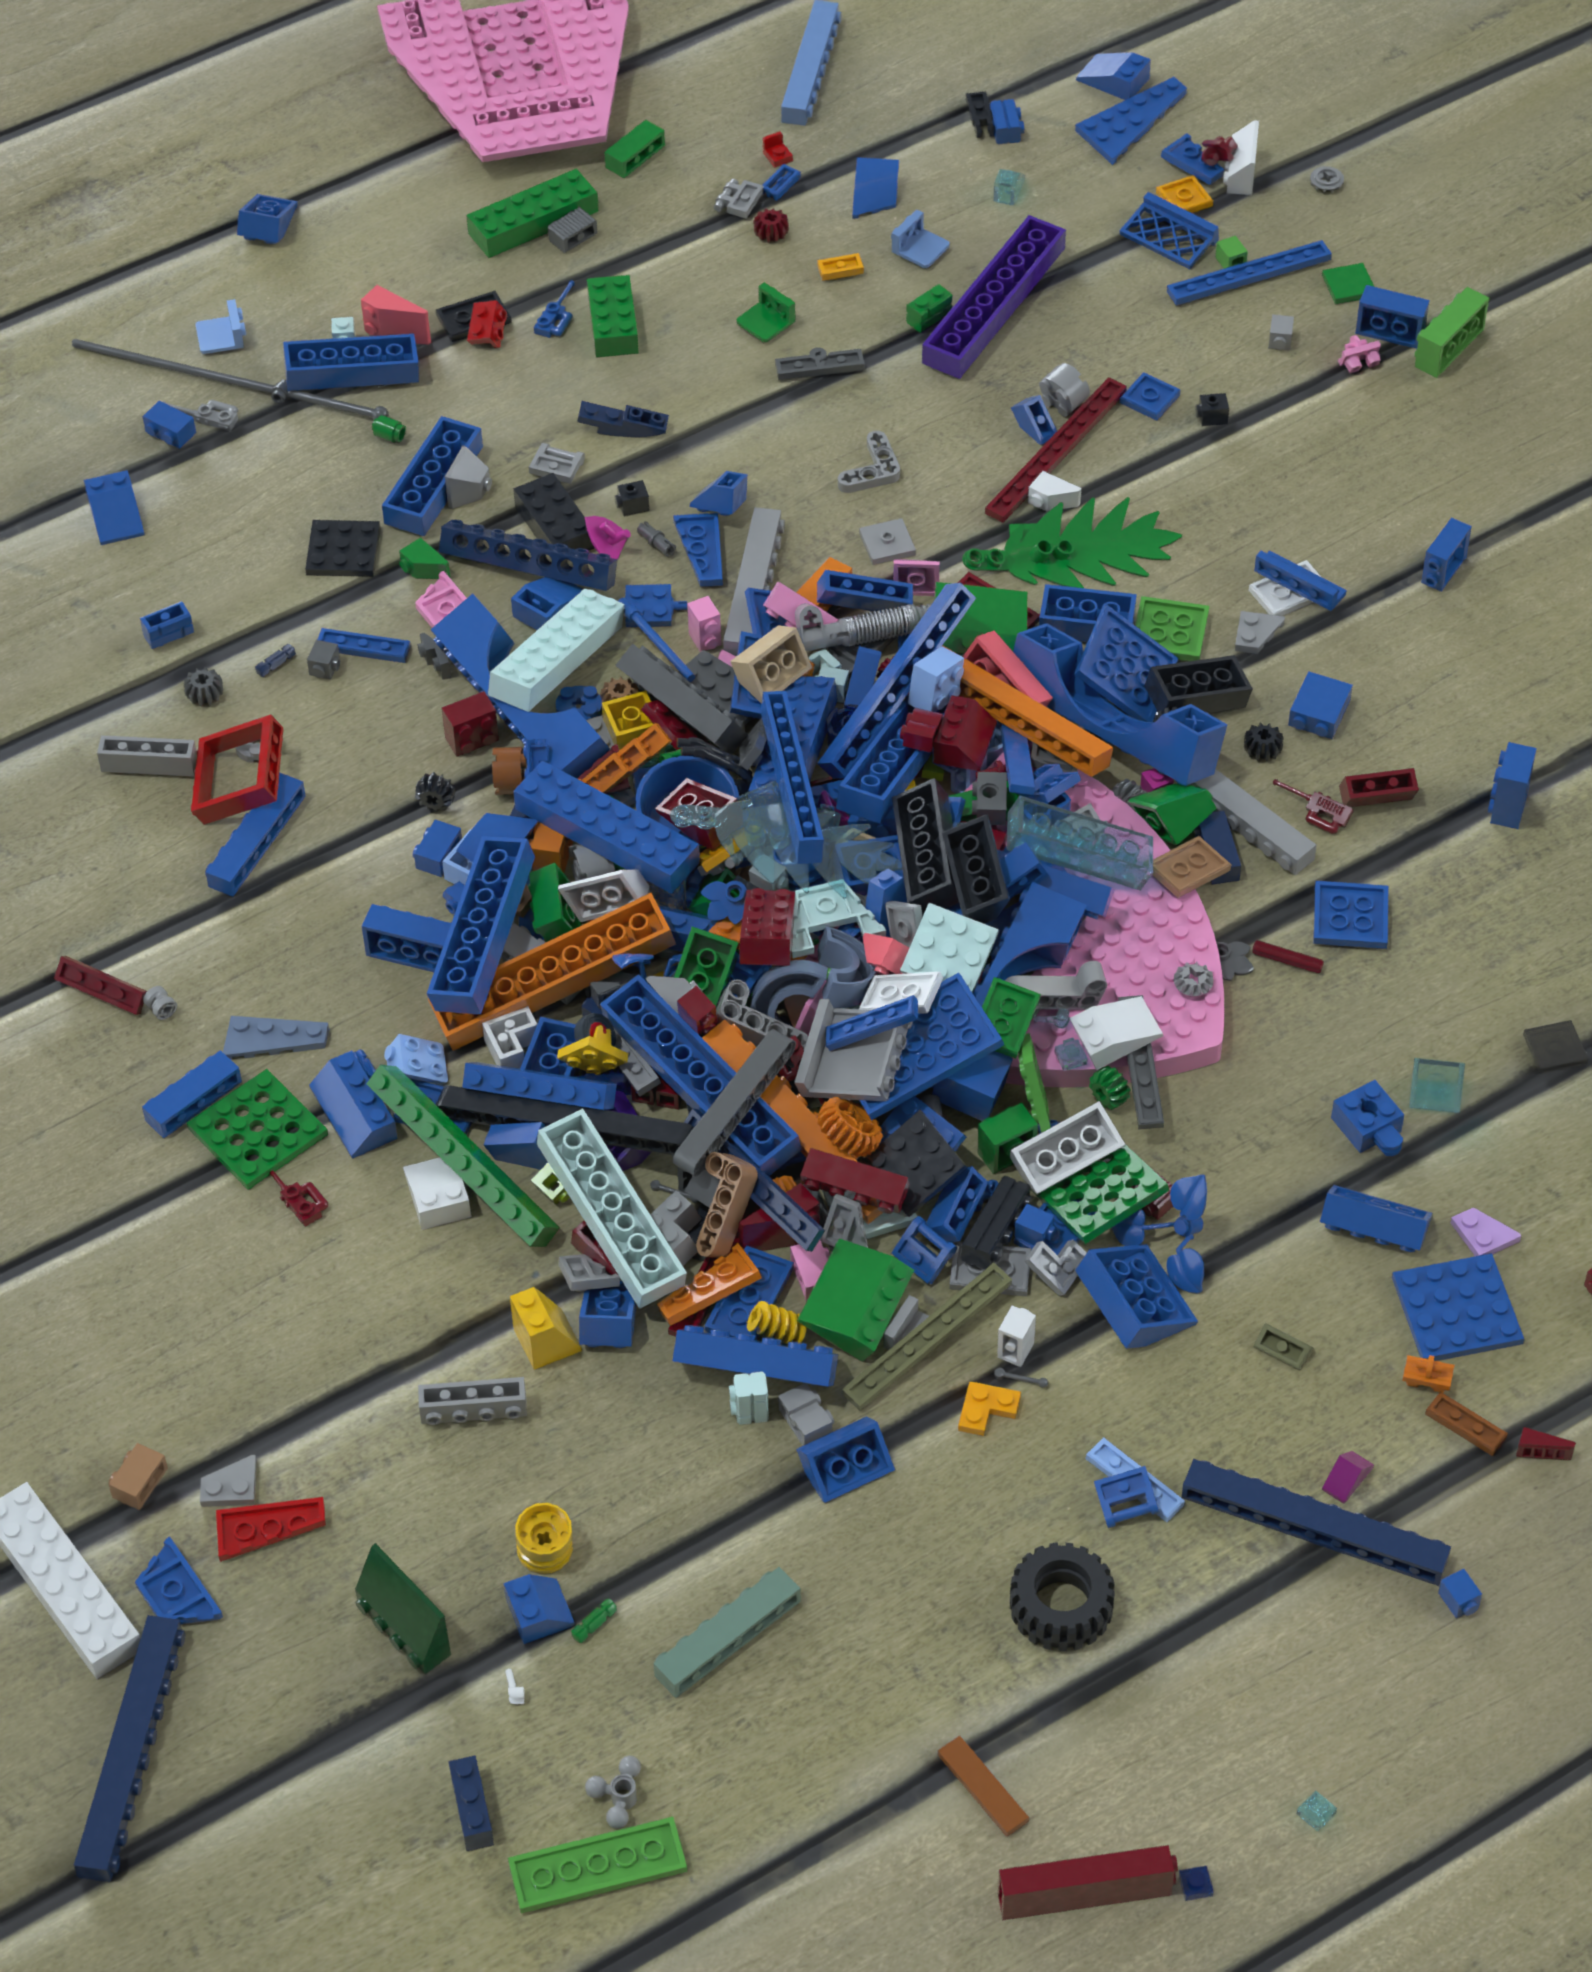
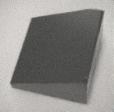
(602, 990)

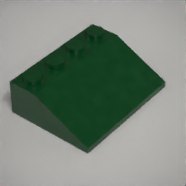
(402, 1611)

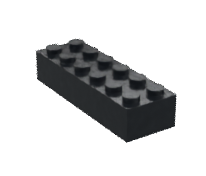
(920, 820)

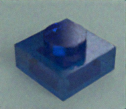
(1196, 1883)

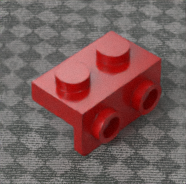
(487, 323)

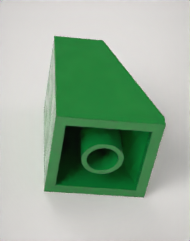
(1174, 810)

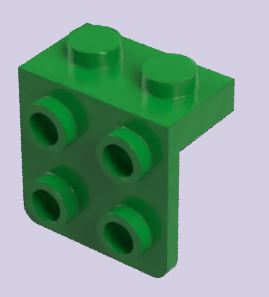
(769, 315)

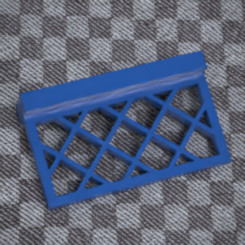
(1179, 220)

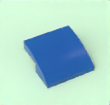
(1051, 782)

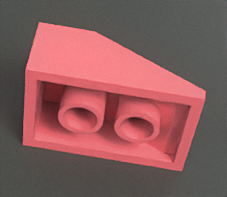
(393, 315)

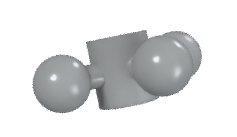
(597, 1787)

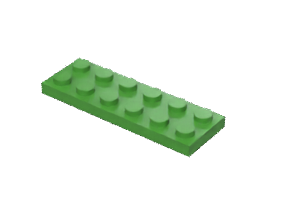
(597, 1864)

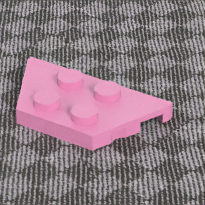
(439, 600)

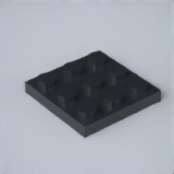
(342, 548)
(922, 1156)

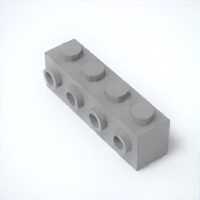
(147, 755)
(472, 1400)

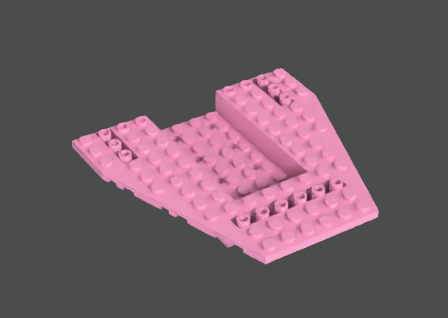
(525, 109)

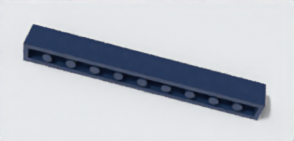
(1316, 1522)
(129, 1749)

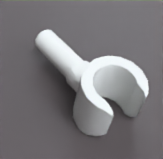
(516, 1694)

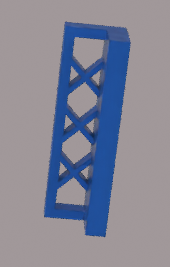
(1299, 579)

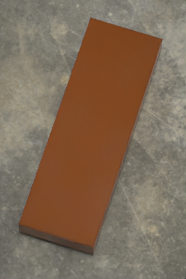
(1466, 1423)

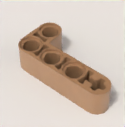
(728, 1204)

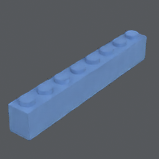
(811, 63)

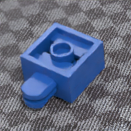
(1362, 1127)

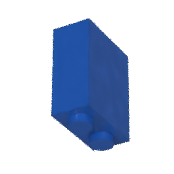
(1320, 705)

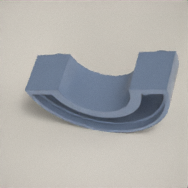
(849, 970)
(783, 981)

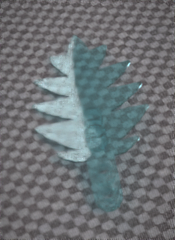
(766, 828)

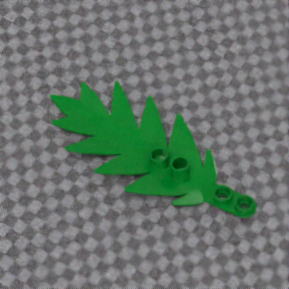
(1049, 554)

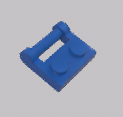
(918, 1256)
(1124, 1488)

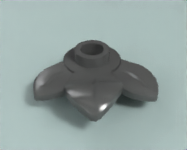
(1233, 959)

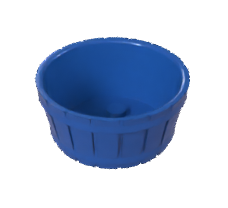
(669, 774)

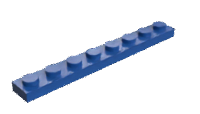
(1249, 272)

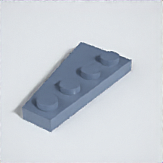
(263, 1035)

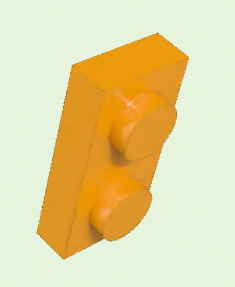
(840, 266)

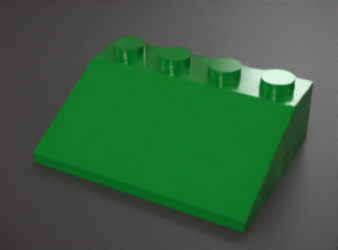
(991, 611)
(855, 1297)

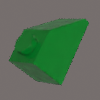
(422, 561)

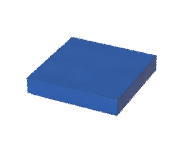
(1150, 396)

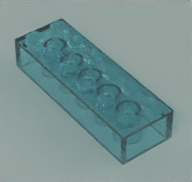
(1081, 842)

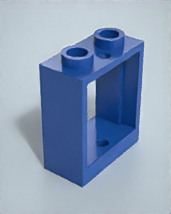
(1446, 554)

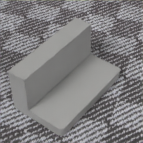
(904, 1322)

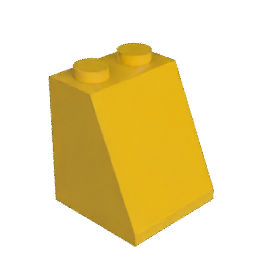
(542, 1328)

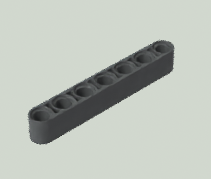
(734, 1102)

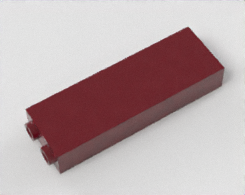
(1086, 1882)

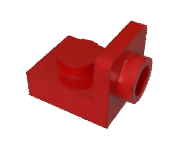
(775, 150)

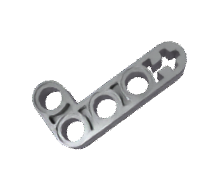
(1067, 992)
(742, 1015)

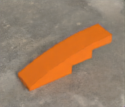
(628, 759)

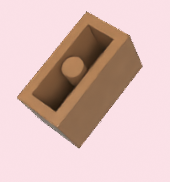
(137, 1476)

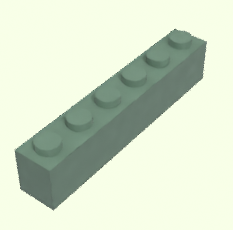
(726, 1632)

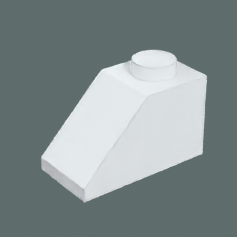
(1050, 490)

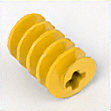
(776, 1322)

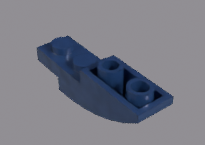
(629, 423)

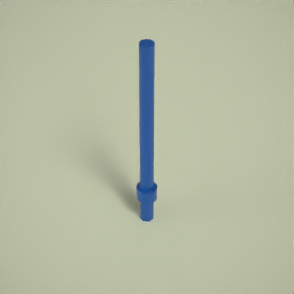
(634, 615)

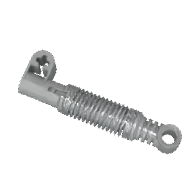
(860, 628)

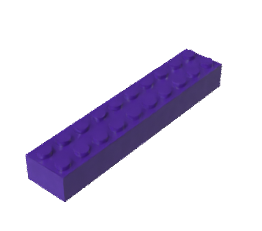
(993, 296)

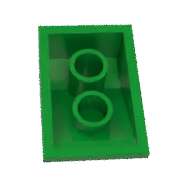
(708, 962)

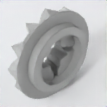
(1330, 174)
(1190, 987)

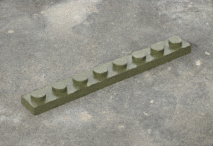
(926, 1336)

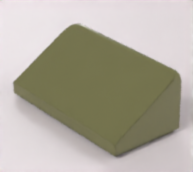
(1283, 1346)

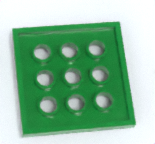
(270, 1158)
(1108, 1213)

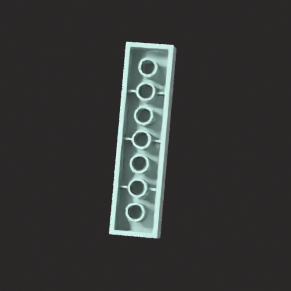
(556, 649)
(611, 1208)

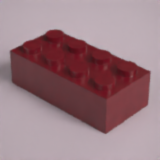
(767, 927)

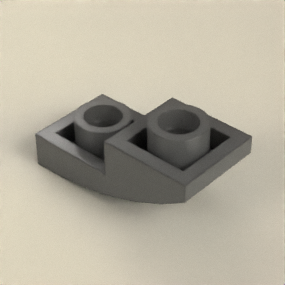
(434, 655)

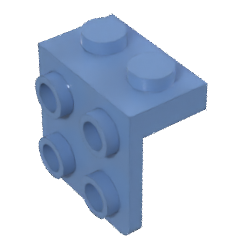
(916, 243)

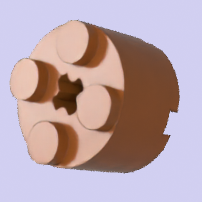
(508, 769)

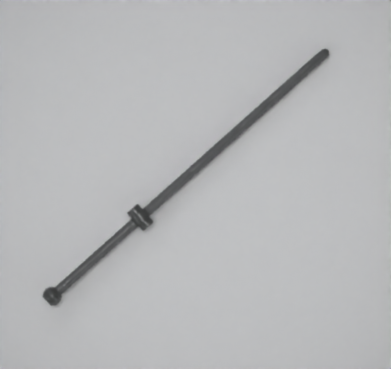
(278, 391)

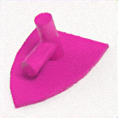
(606, 535)

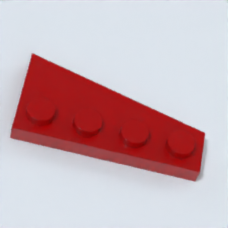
(265, 1524)

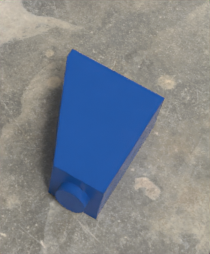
(862, 675)
(882, 889)
(516, 1144)

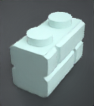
(749, 1398)

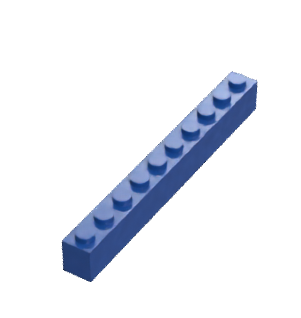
(895, 680)
(792, 777)

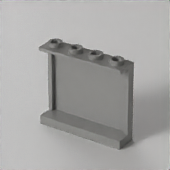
(853, 1071)

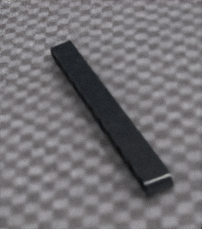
(613, 1127)

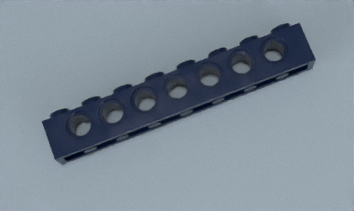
(453, 544)

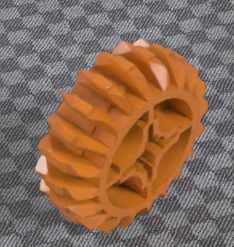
(849, 1126)

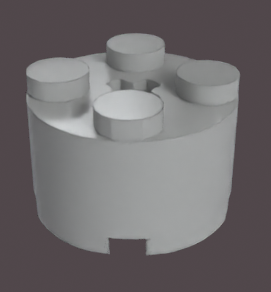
(1064, 389)
(588, 863)

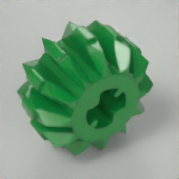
(1109, 1087)

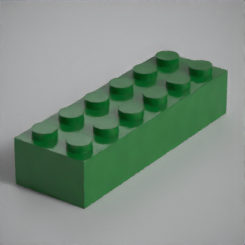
(530, 212)

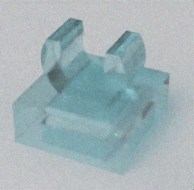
(1070, 1054)
(1316, 1810)

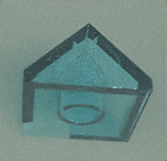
(1436, 1085)

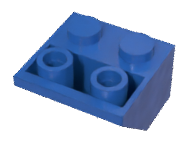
(723, 494)

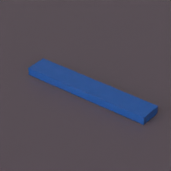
(1017, 762)

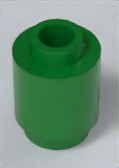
(388, 429)

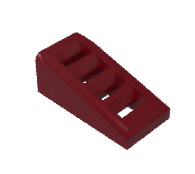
(1544, 1446)

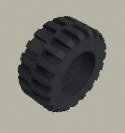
(1058, 1627)

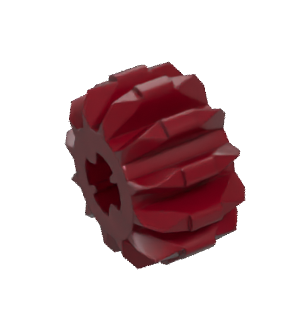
(771, 225)

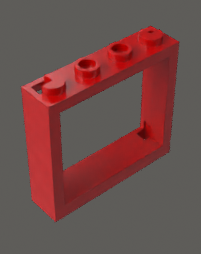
(266, 788)

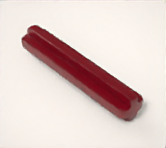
(1288, 956)

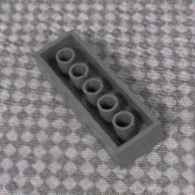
(682, 698)

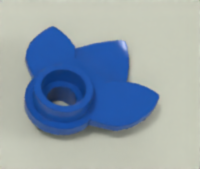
(723, 903)

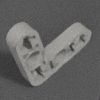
(878, 469)

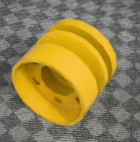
(535, 1529)

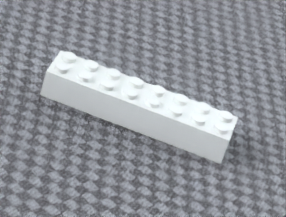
(65, 1583)

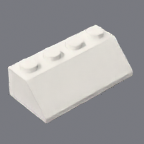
(1066, 1148)

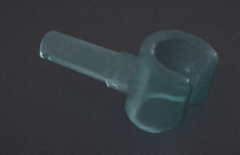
(1060, 1020)

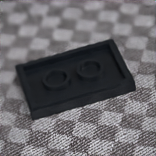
(457, 316)

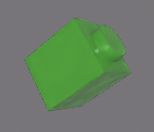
(1230, 252)

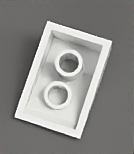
(1115, 1029)
(437, 1193)

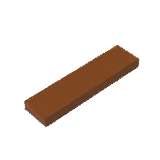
(983, 1786)

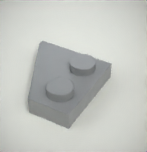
(230, 1485)

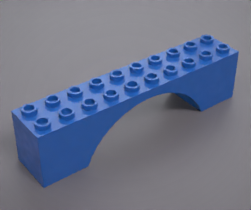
(476, 647)
(1178, 744)
(1036, 938)

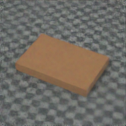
(1189, 866)

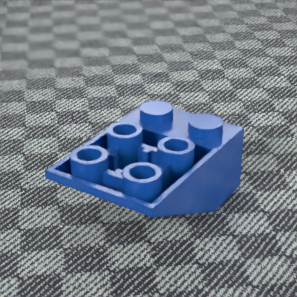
(542, 600)

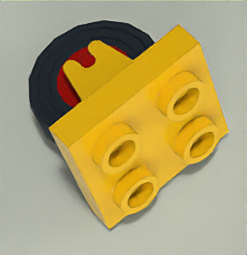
(594, 1046)

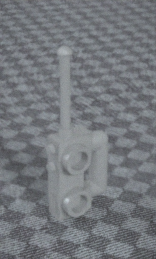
(206, 415)

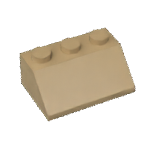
(772, 662)

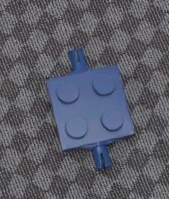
(654, 604)

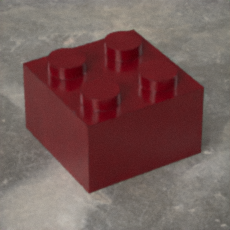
(470, 724)

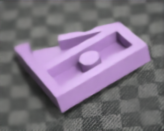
(1483, 1233)

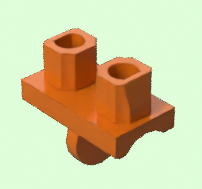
(1428, 1373)

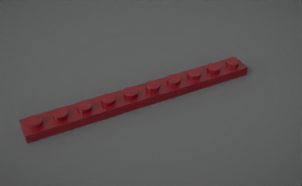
(1056, 449)

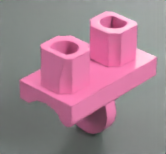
(1360, 350)

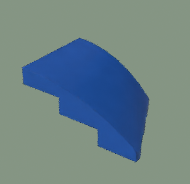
(875, 185)
(495, 826)

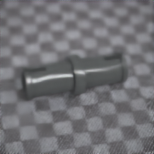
(656, 539)

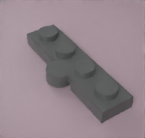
(819, 363)

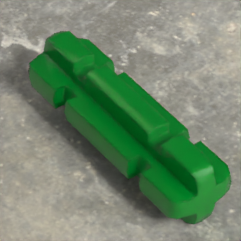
(594, 1620)

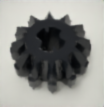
(1263, 741)
(435, 792)

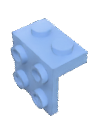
(223, 332)
(418, 1058)

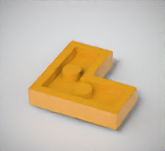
(986, 1400)

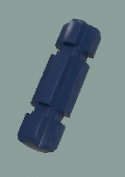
(275, 660)

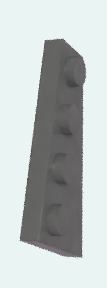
(752, 746)

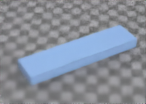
(1113, 1461)

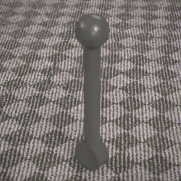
(655, 1186)
(1000, 1374)

